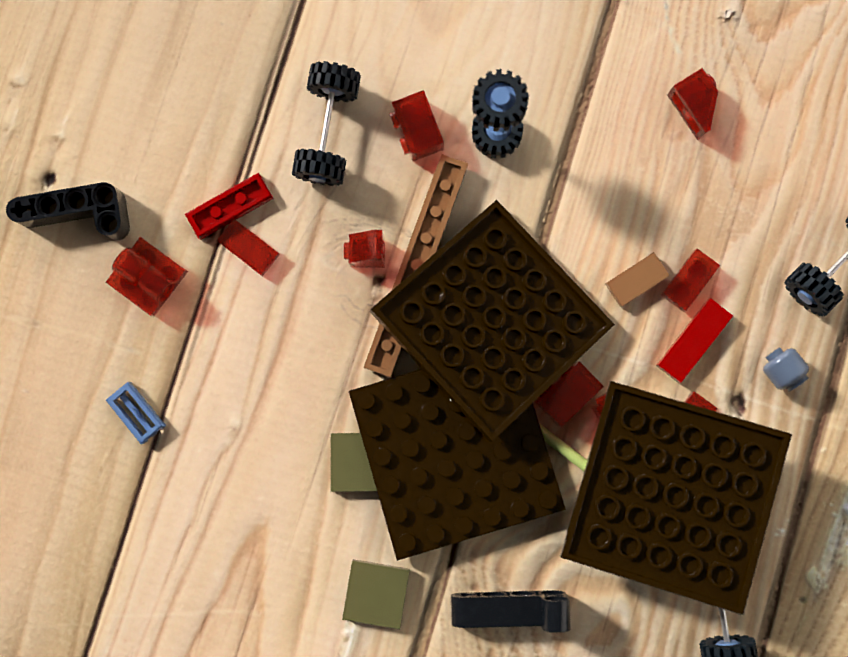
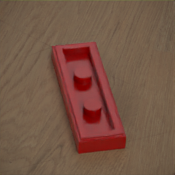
(229, 206)
(694, 340)

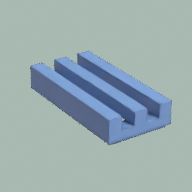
(151, 431)

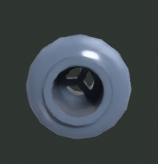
(786, 369)

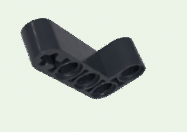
(67, 208)
(512, 609)

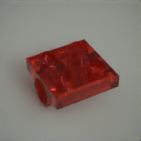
(145, 276)

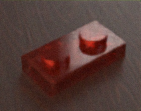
(690, 280)

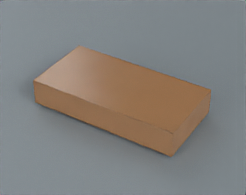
(637, 279)

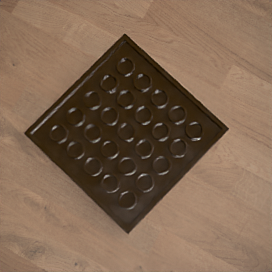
(492, 320)
(441, 473)
(676, 497)

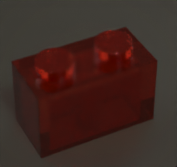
(417, 126)
(569, 394)

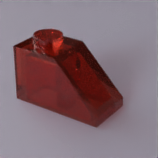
(696, 101)
(366, 249)

